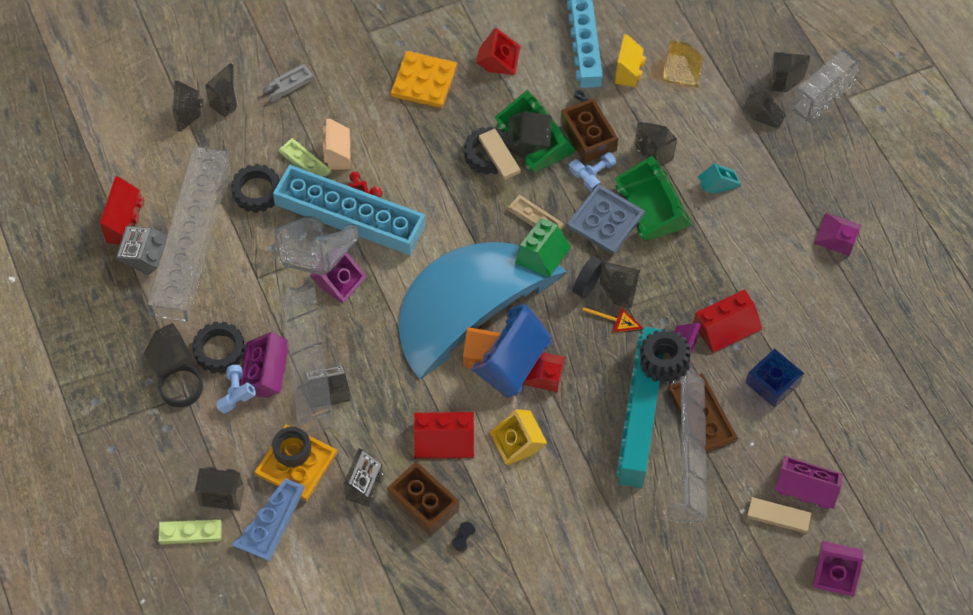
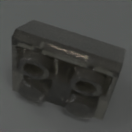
(787, 71)
(528, 133)
(656, 142)

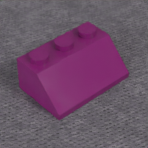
(265, 364)
(809, 482)

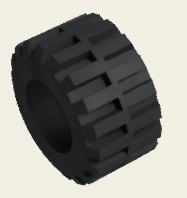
(665, 343)

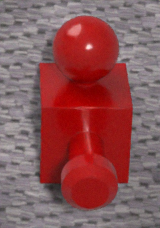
(362, 185)

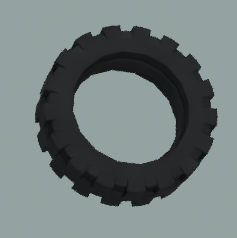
(475, 162)
(249, 173)
(214, 330)

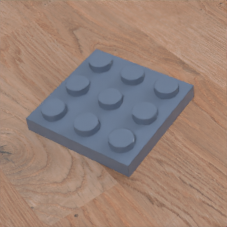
(606, 219)

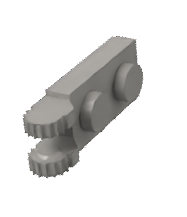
(288, 82)

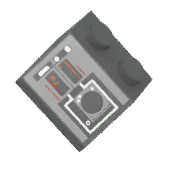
(141, 248)

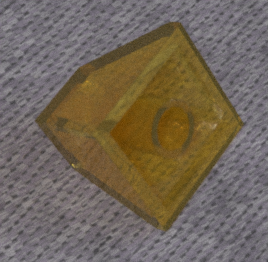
(682, 64)

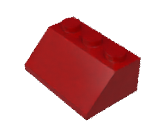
(120, 210)
(728, 321)
(443, 435)

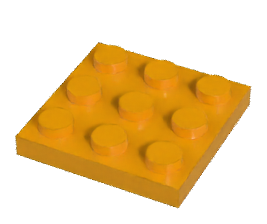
(424, 79)
(307, 474)

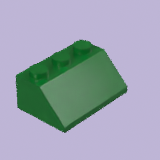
(543, 248)

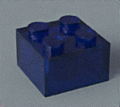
(774, 377)

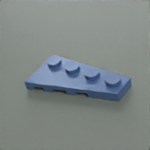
(266, 530)

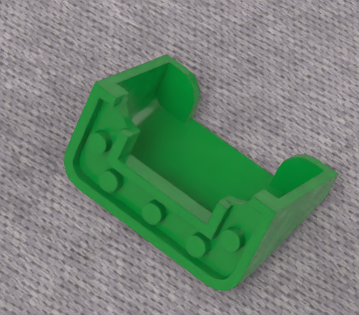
(560, 145)
(653, 192)

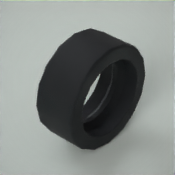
(291, 432)

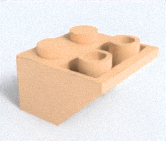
(336, 145)

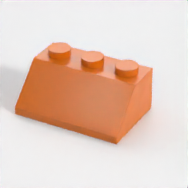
(477, 344)

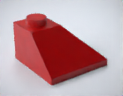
(498, 53)
(546, 372)

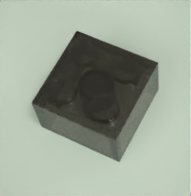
(219, 488)

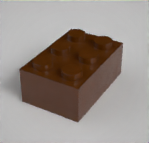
(589, 130)
(423, 499)

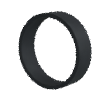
(588, 277)
(186, 402)

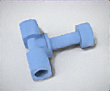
(588, 173)
(235, 392)

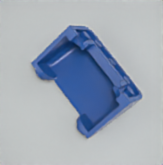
(514, 352)

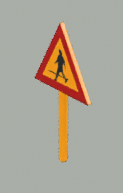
(623, 323)

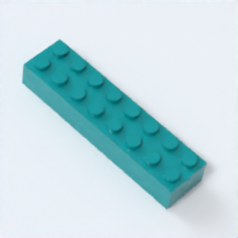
(638, 422)

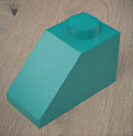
(718, 179)

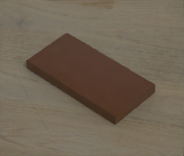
(718, 428)

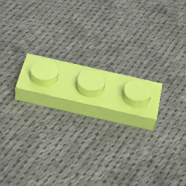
(190, 531)

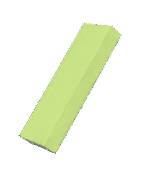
(303, 158)

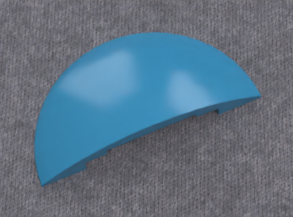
(461, 293)

